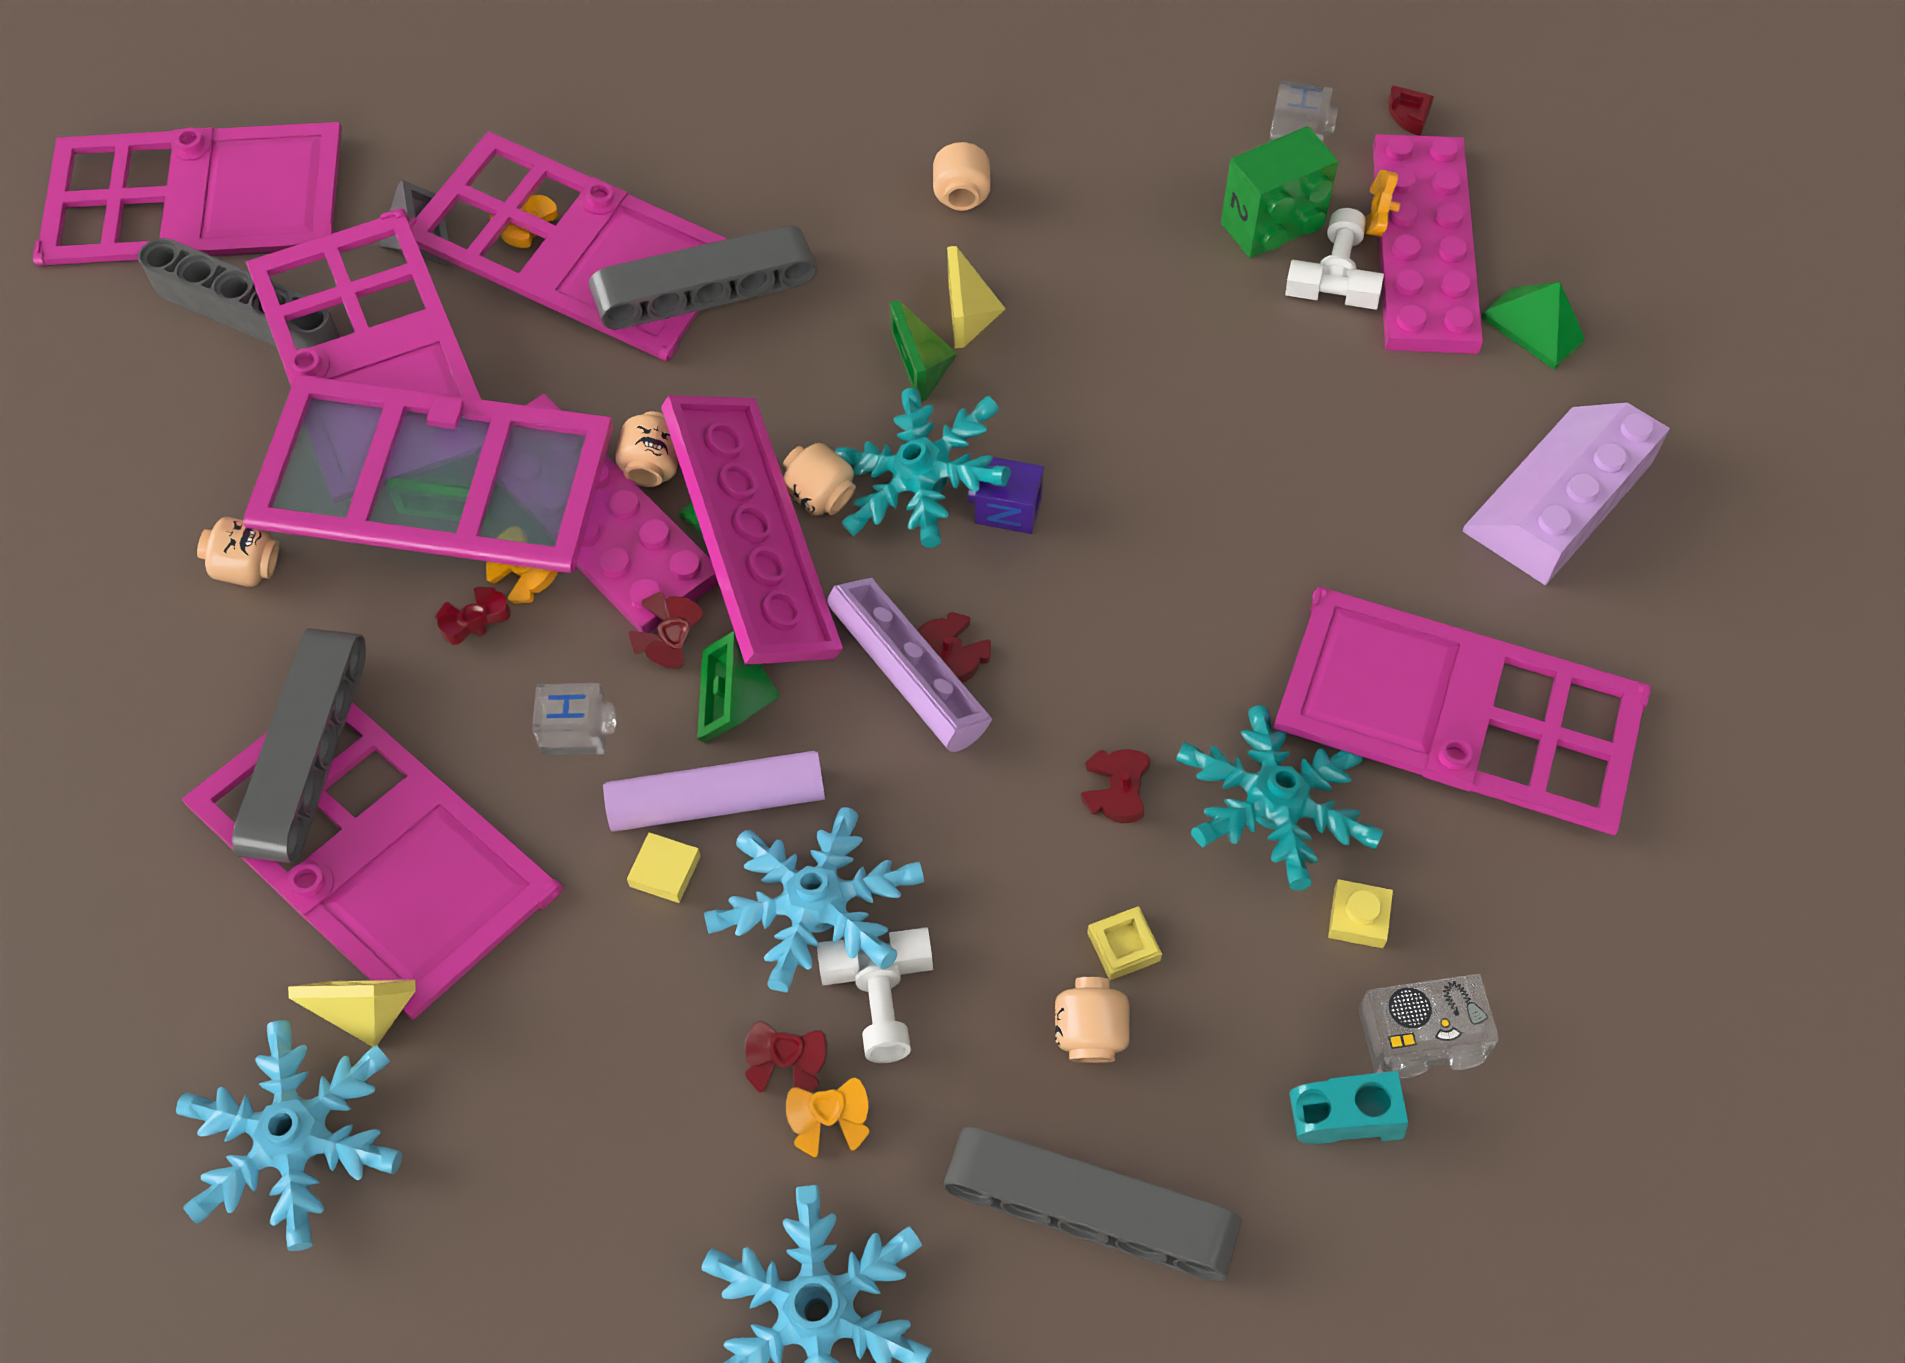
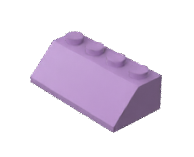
(1567, 486)

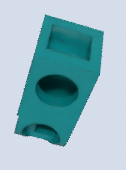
(1350, 1109)

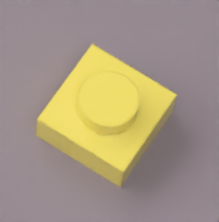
(1360, 914)

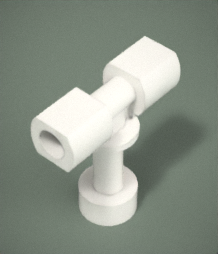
(1338, 272)
(886, 1038)

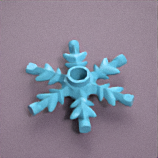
(814, 899)
(289, 1150)
(819, 1286)

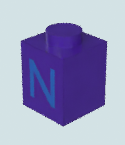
(1012, 505)

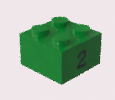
(1278, 191)

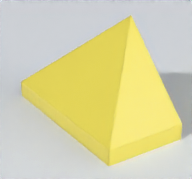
(970, 299)
(358, 1006)

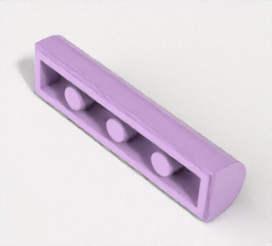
(909, 663)
(713, 791)

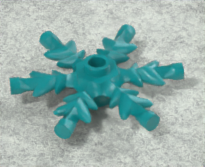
(922, 467)
(1278, 797)

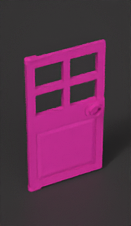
(222, 194)
(596, 232)
(403, 353)
(1425, 697)
(409, 882)

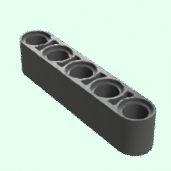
(702, 277)
(225, 293)
(299, 747)
(1093, 1204)

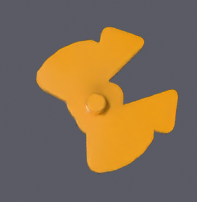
(1381, 204)
(537, 205)
(530, 582)
(808, 1110)

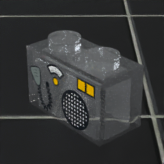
(1428, 1025)

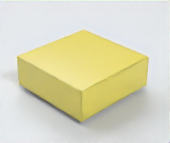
(663, 867)
(1124, 943)

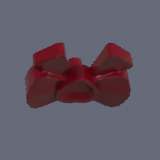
(489, 608)
(678, 617)
(942, 637)
(1122, 798)
(767, 1047)

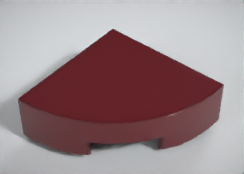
(1409, 108)

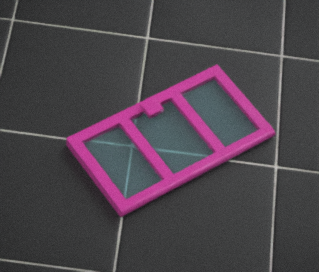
(431, 473)

